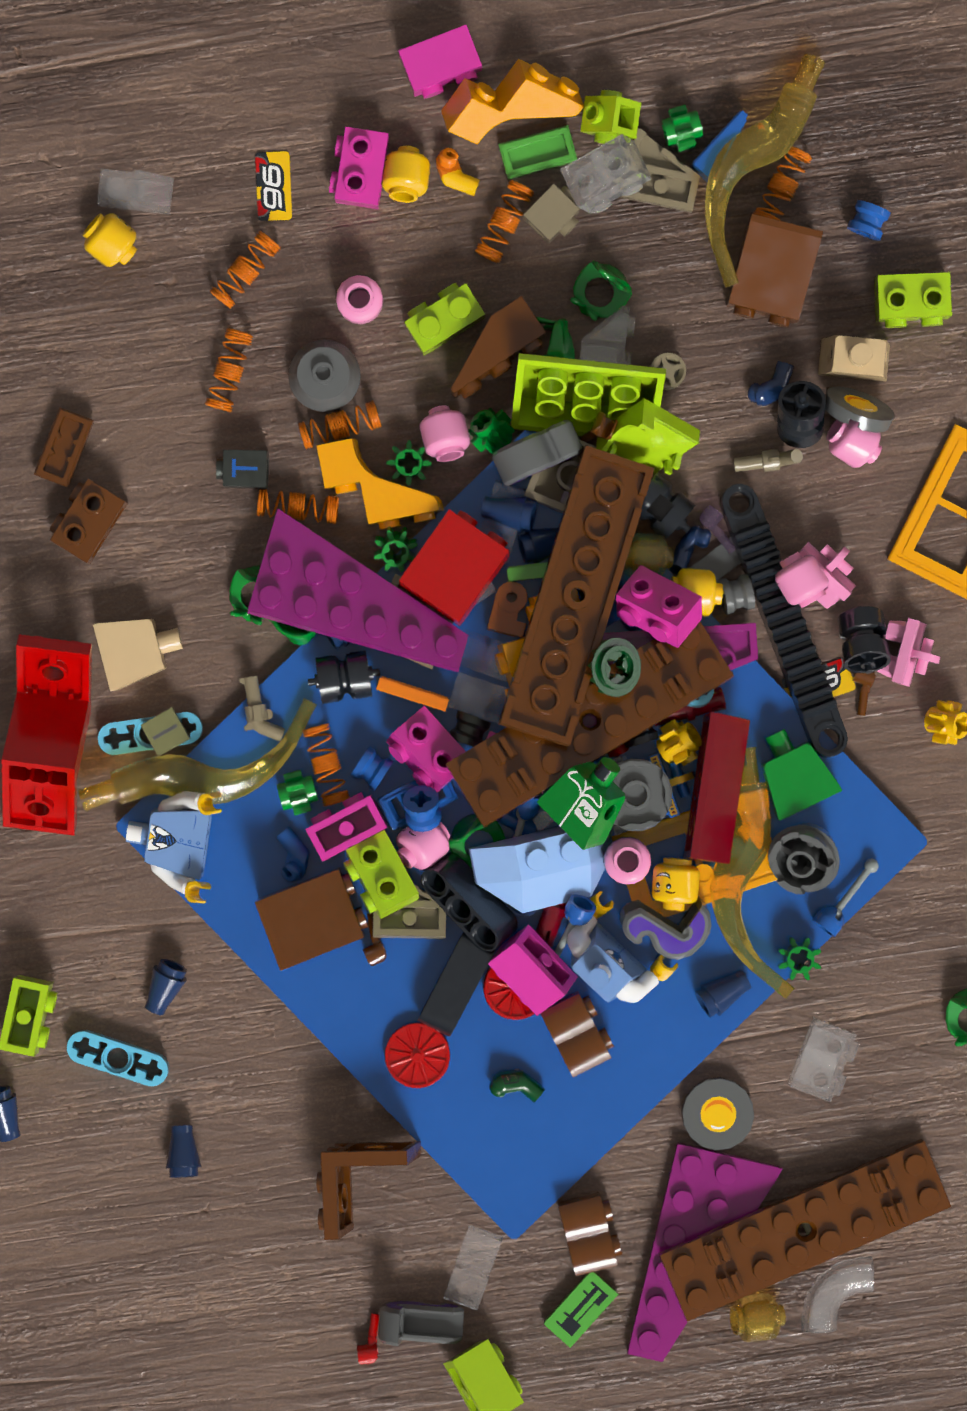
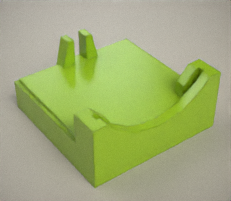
(651, 437)

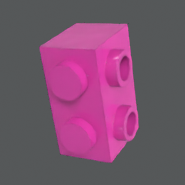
(440, 62)
(360, 167)
(659, 606)
(425, 749)
(347, 827)
(532, 970)

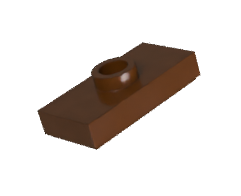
(64, 447)

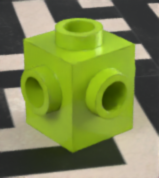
(603, 116)

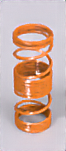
(783, 186)
(504, 221)
(244, 270)
(229, 370)
(338, 424)
(296, 506)
(326, 763)

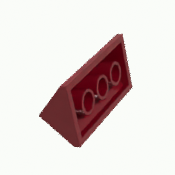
(716, 788)

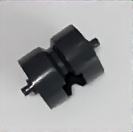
(801, 414)
(664, 508)
(864, 642)
(342, 677)

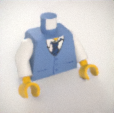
(178, 840)
(610, 966)

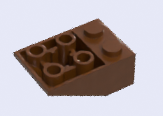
(503, 338)

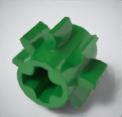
(682, 128)
(491, 430)
(401, 455)
(401, 541)
(297, 792)
(802, 968)

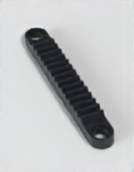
(783, 622)

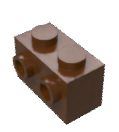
(87, 520)

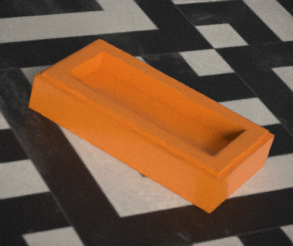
(412, 693)

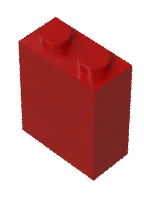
(455, 566)

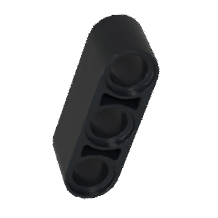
(471, 907)
(455, 986)

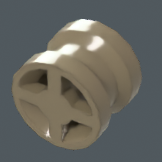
(674, 368)

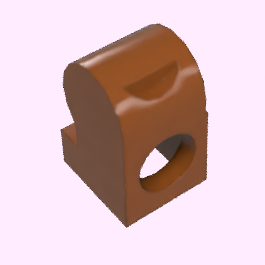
(507, 604)

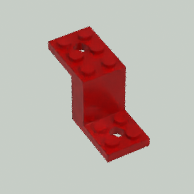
(46, 734)

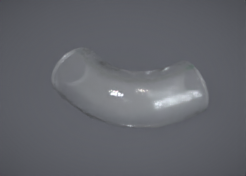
(831, 1290)

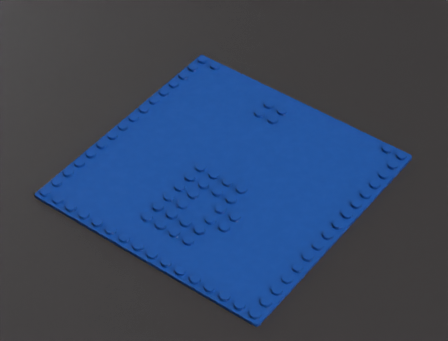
(507, 1149)

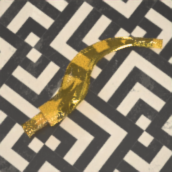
(756, 148)
(180, 773)
(730, 880)

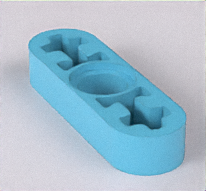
(122, 728)
(95, 1041)

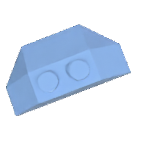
(538, 869)

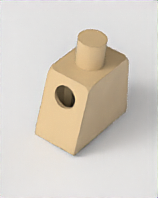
(854, 358)
(133, 650)

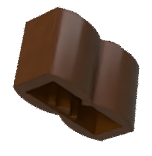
(576, 1033)
(588, 1233)

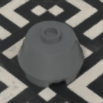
(324, 375)
(803, 858)

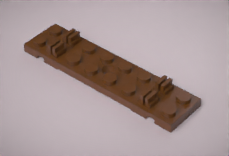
(562, 633)
(520, 766)
(842, 1217)

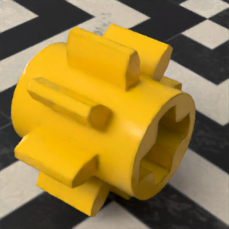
(946, 722)
(679, 742)

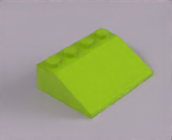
(576, 390)

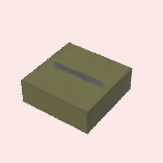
(165, 731)

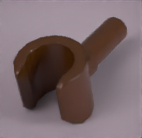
(601, 428)
(867, 681)
(376, 952)

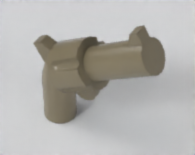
(769, 460)
(257, 713)

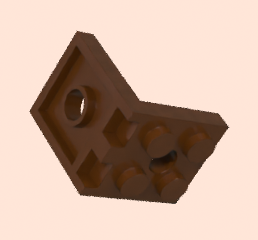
(336, 1179)

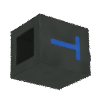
(243, 469)

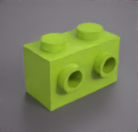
(913, 298)
(444, 319)
(381, 875)
(26, 1015)
(483, 1379)

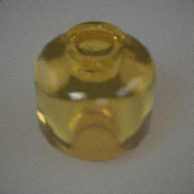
(649, 551)
(757, 1318)

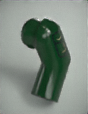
(514, 1081)

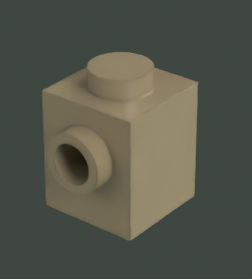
(553, 213)

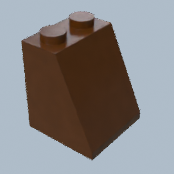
(774, 270)
(311, 918)

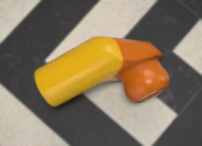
(452, 174)

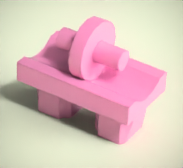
(839, 585)
(910, 636)

